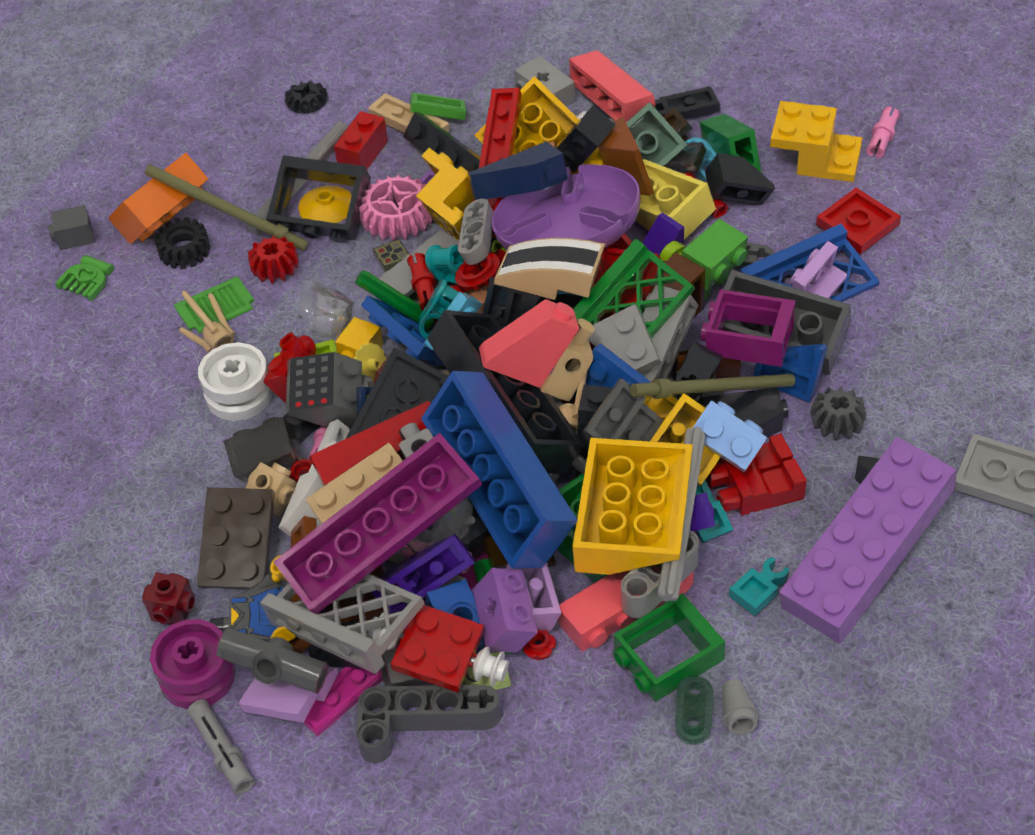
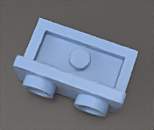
(730, 436)

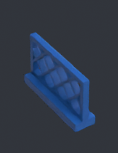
(796, 256)

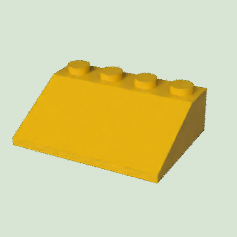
(540, 119)
(631, 505)

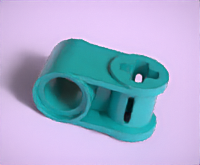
(444, 262)
(438, 302)

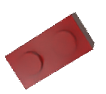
(362, 140)

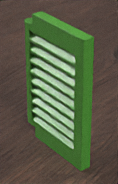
(231, 297)

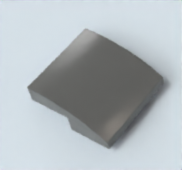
(623, 417)

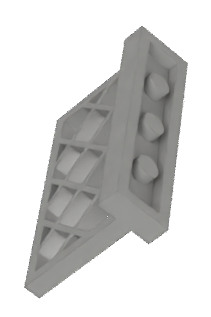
(342, 640)

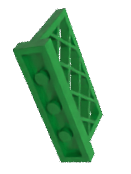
(622, 276)

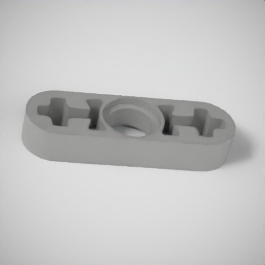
(476, 232)

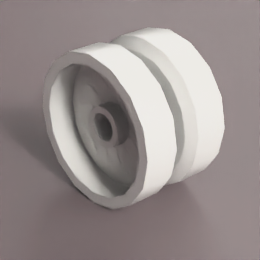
(234, 381)

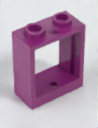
(755, 310)

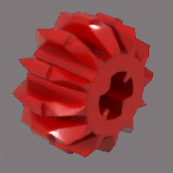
(273, 259)

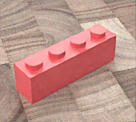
(608, 85)
(598, 612)

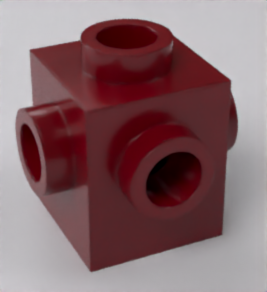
(168, 598)

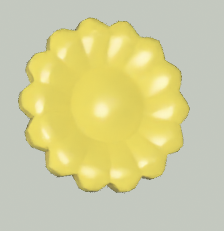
(371, 357)

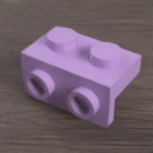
(820, 274)

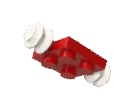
(441, 650)

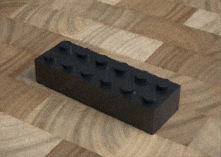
(541, 422)

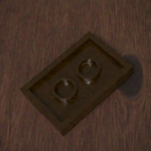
(235, 537)

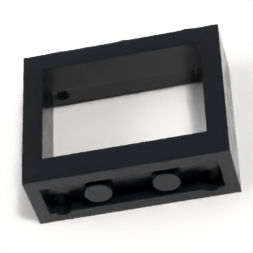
(321, 171)

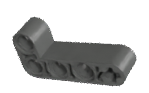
(428, 716)

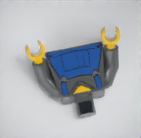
(247, 613)

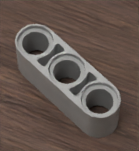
(646, 582)

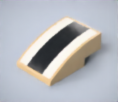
(550, 266)

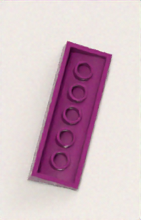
(377, 523)

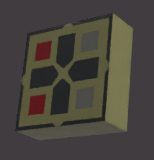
(390, 254)

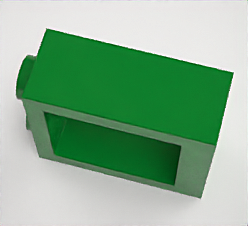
(642, 630)

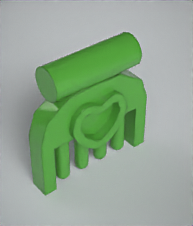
(87, 274)

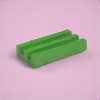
(438, 106)

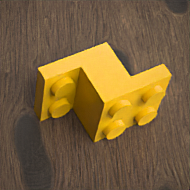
(811, 133)
(446, 192)
(677, 418)

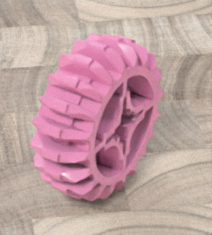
(393, 208)

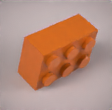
(156, 202)

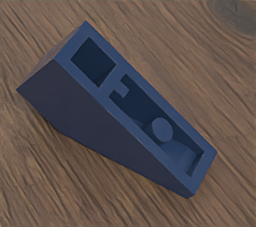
(519, 173)

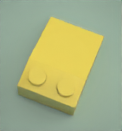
(677, 196)

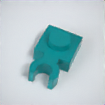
(757, 589)

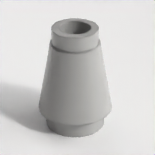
(738, 708)

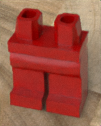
(767, 483)

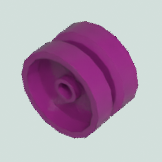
(188, 663)

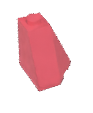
(531, 343)

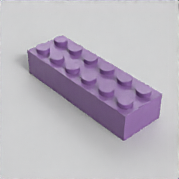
(868, 539)

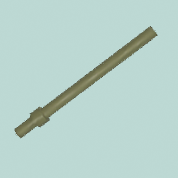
(224, 206)
(665, 388)

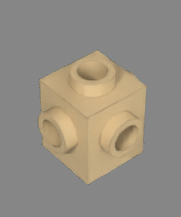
(273, 478)

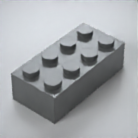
(816, 317)

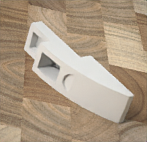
(310, 482)

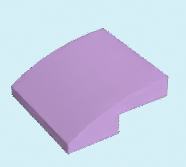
(283, 699)

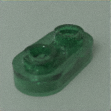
(694, 707)

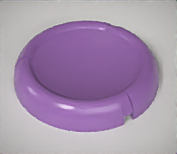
(588, 206)

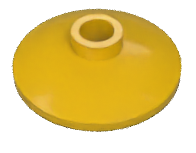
(325, 204)

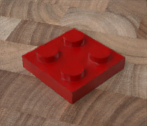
(862, 218)

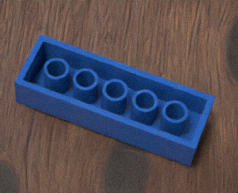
(517, 493)

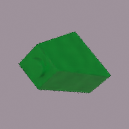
(731, 137)

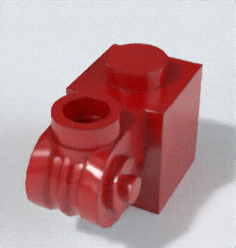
(291, 348)

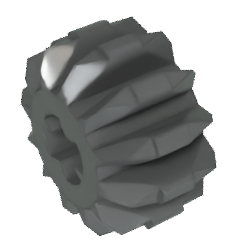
(838, 413)

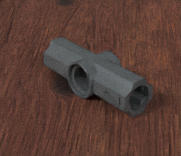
(272, 660)

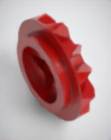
(473, 276)

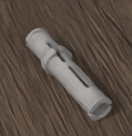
(238, 775)

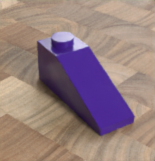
(428, 569)

